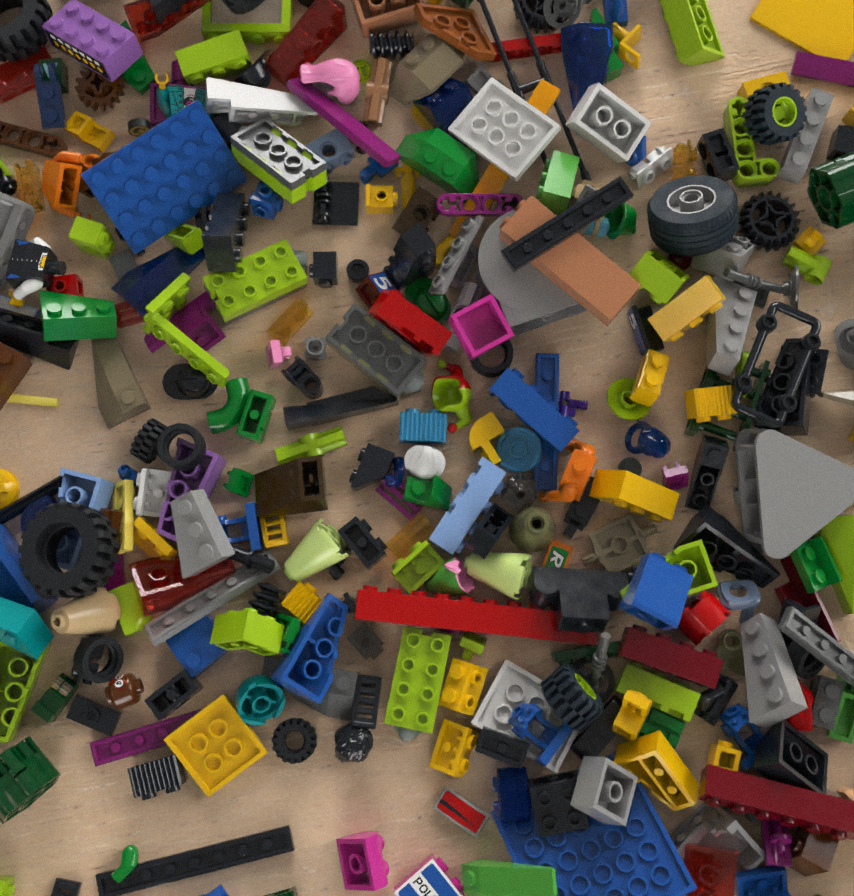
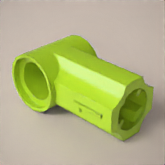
(812, 267)

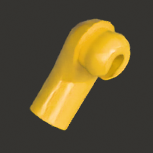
(442, 249)

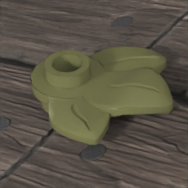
(731, 654)

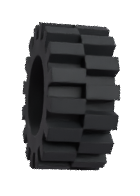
(146, 441)
(281, 748)

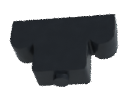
(579, 596)

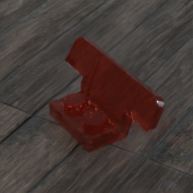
(19, 76)

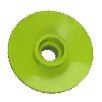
(619, 393)

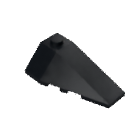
(776, 386)

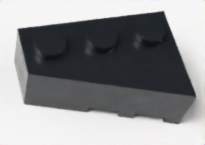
(413, 257)

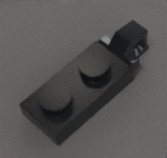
(580, 512)

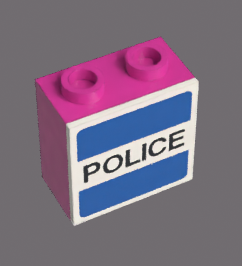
(429, 880)

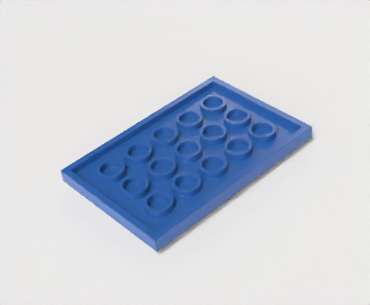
(164, 176)

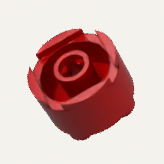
(703, 617)

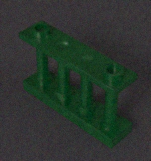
(711, 379)

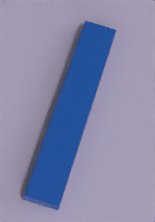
(548, 383)

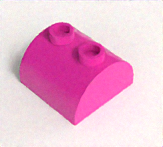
(363, 861)

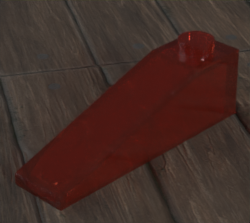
(161, 583)

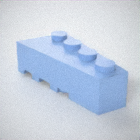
(467, 507)

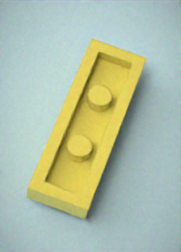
(123, 500)

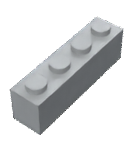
(801, 147)

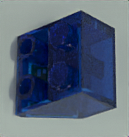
(445, 103)

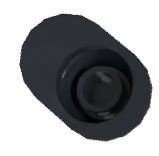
(257, 74)
(187, 383)

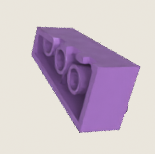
(201, 477)

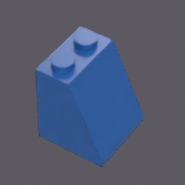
(657, 592)

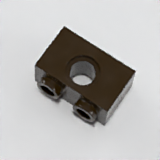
(422, 202)

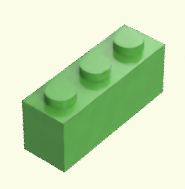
(557, 181)

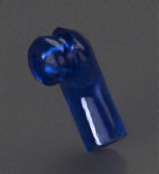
(399, 472)

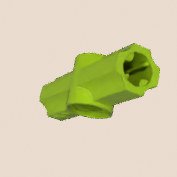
(312, 445)

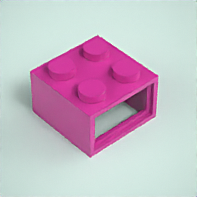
(480, 327)

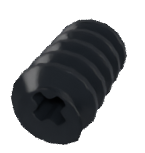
(390, 44)
(266, 599)

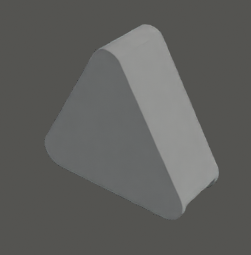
(787, 490)

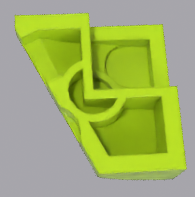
(131, 617)

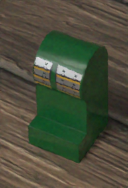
(55, 698)

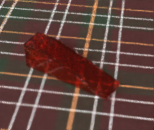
(145, 24)
(712, 869)

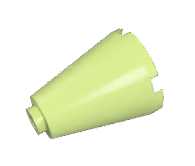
(316, 552)
(501, 571)

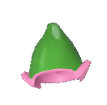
(451, 579)

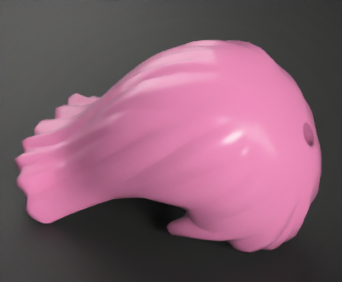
(338, 73)

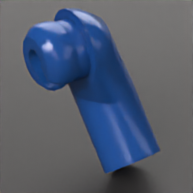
(638, 154)
(127, 473)

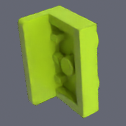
(417, 567)

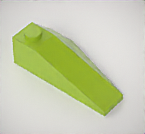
(840, 541)
(696, 561)

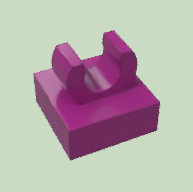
(675, 477)

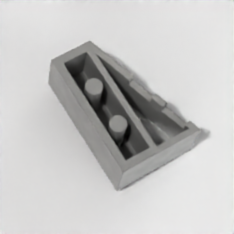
(198, 533)

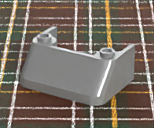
(15, 223)

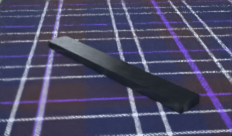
(199, 861)

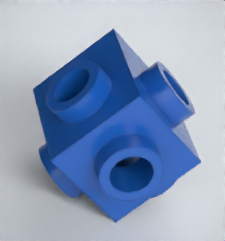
(265, 201)

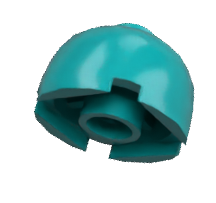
(259, 699)

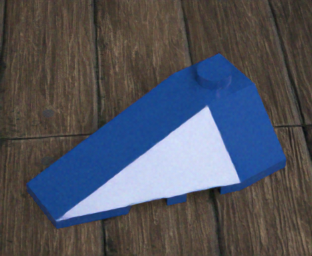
(313, 653)

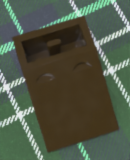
(291, 488)

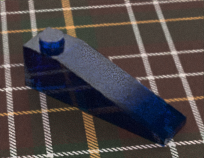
(586, 55)
(148, 280)

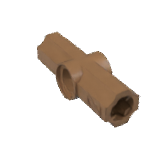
(377, 92)

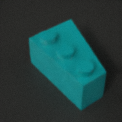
(23, 628)

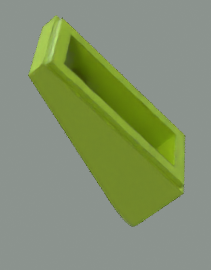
(186, 238)

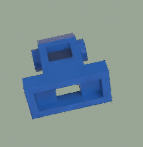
(249, 526)
(733, 720)
(550, 738)

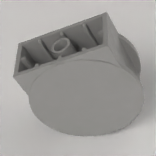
(524, 296)

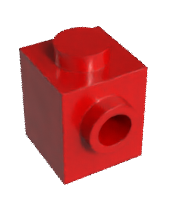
(67, 284)

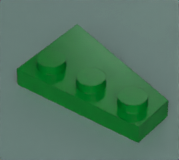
(139, 74)

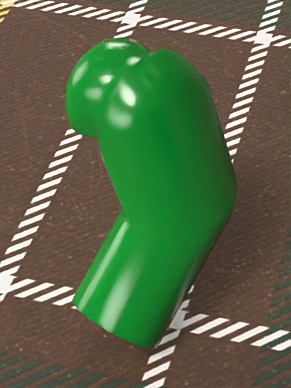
(128, 863)

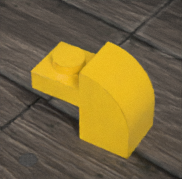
(482, 434)
(632, 715)

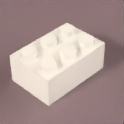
(608, 123)

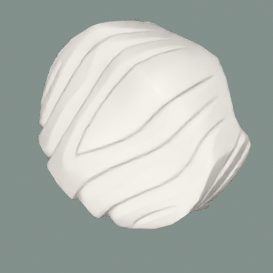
(424, 461)

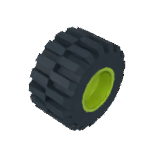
(774, 114)
(572, 697)

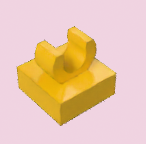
(810, 241)

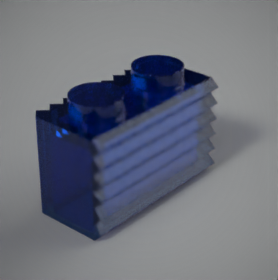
(513, 795)

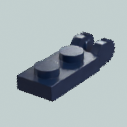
(50, 98)

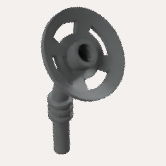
(563, 9)
(754, 282)
(599, 668)

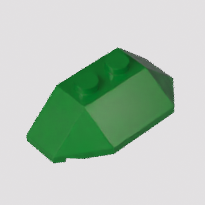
(441, 160)

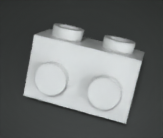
(151, 492)

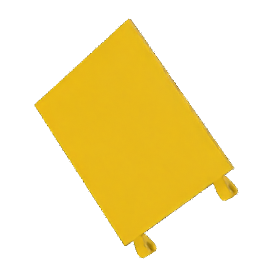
(811, 25)

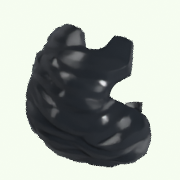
(352, 743)

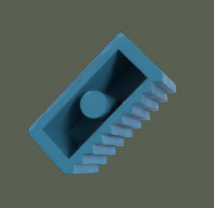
(423, 427)

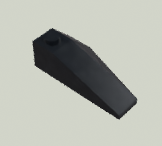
(728, 548)

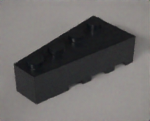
(225, 232)

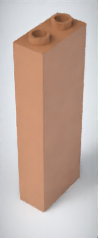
(574, 264)

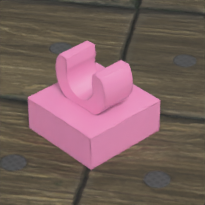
(276, 354)

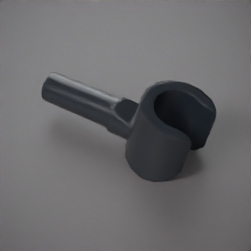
(335, 570)

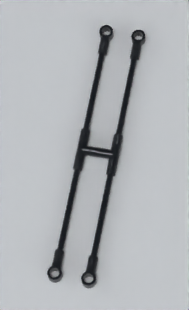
(528, 87)

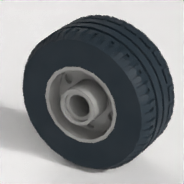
(693, 215)

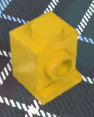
(380, 206)

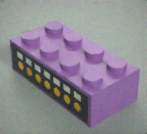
(93, 40)

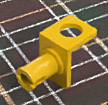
(626, 42)

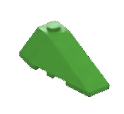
(504, 878)

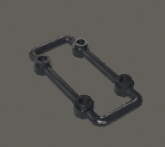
(743, 383)

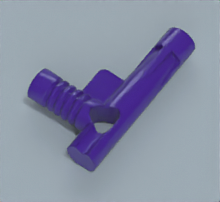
(571, 407)

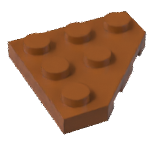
(457, 27)

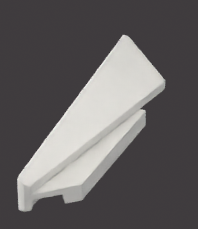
(253, 103)

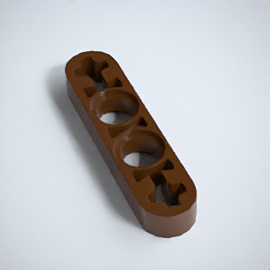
(26, 135)

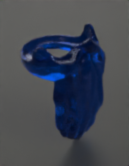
(650, 441)

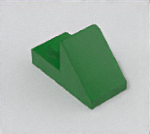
(428, 493)

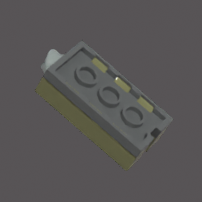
(378, 353)

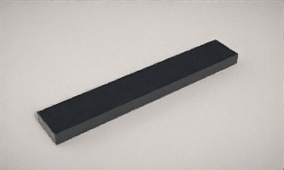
(566, 224)

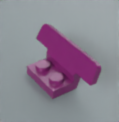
(194, 323)

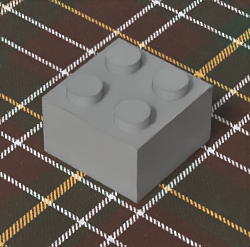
(604, 790)

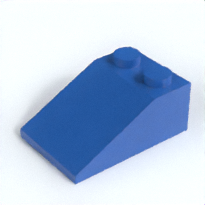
(194, 648)

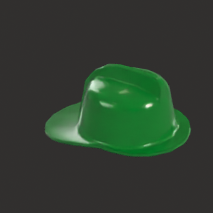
(622, 221)
(435, 306)

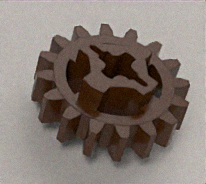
(105, 92)

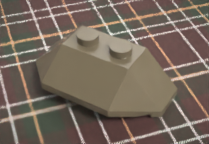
(425, 69)

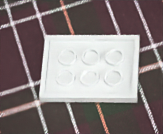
(504, 129)
(506, 692)

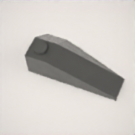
(338, 699)

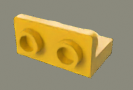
(152, 542)
(453, 748)

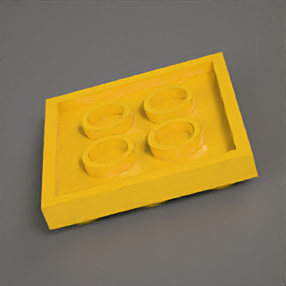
(215, 745)

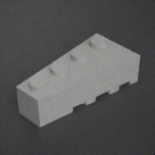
(769, 673)

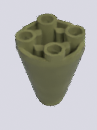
(528, 537)

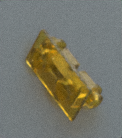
(684, 156)
(290, 321)
(416, 530)

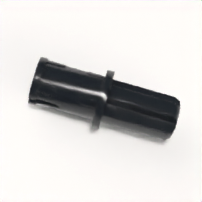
(252, 560)

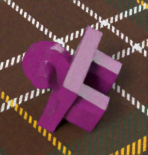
(776, 843)

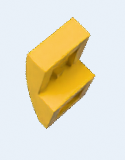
(89, 132)

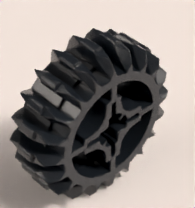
(536, 19)
(774, 210)

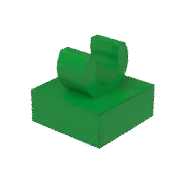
(239, 482)

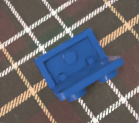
(762, 882)

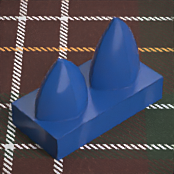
(615, 12)

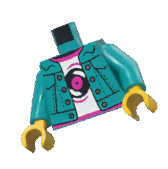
(176, 96)

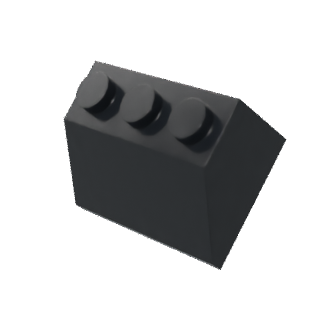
(791, 758)

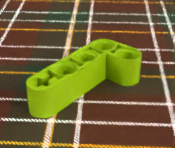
(744, 142)

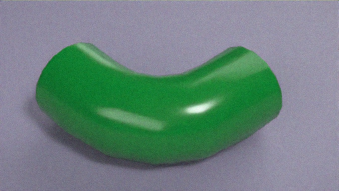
(231, 413)

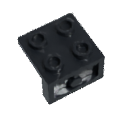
(552, 801)

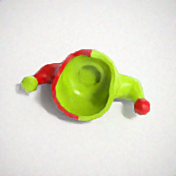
(452, 394)

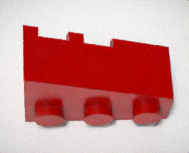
(410, 323)

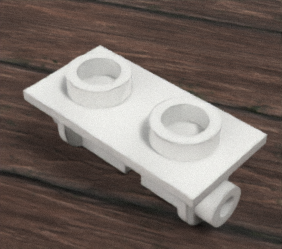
(658, 161)

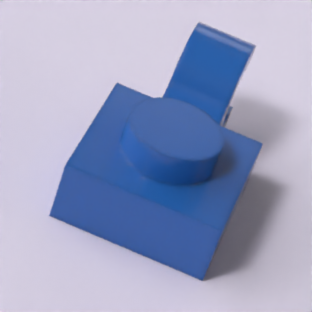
(374, 168)

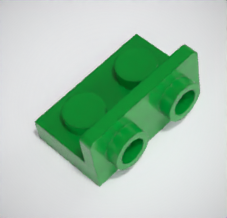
(815, 565)

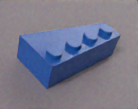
(533, 409)

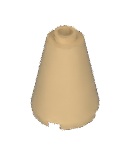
(88, 615)

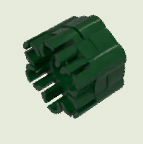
(833, 191)
(23, 777)

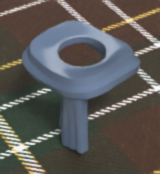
(745, 603)

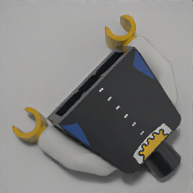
(31, 268)

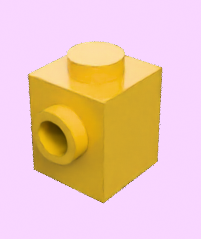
(723, 755)

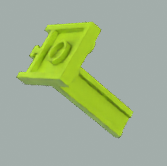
(158, 323)

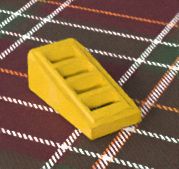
(275, 543)

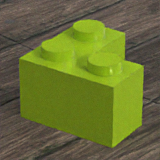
(247, 631)

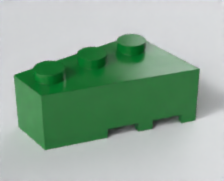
(76, 317)

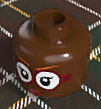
(124, 691)

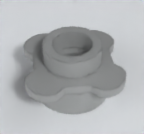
(310, 343)

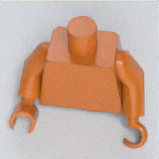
(62, 181)
(575, 475)

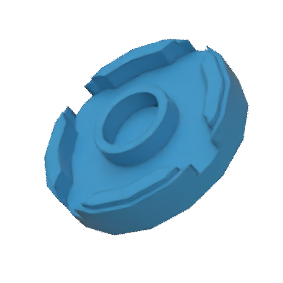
(519, 449)

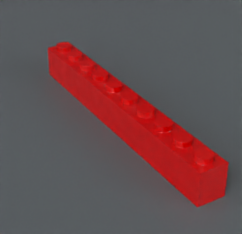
(463, 615)

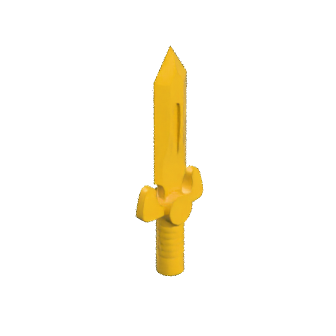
(407, 182)

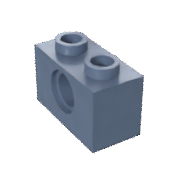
(333, 142)

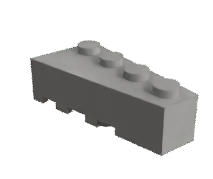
(728, 326)

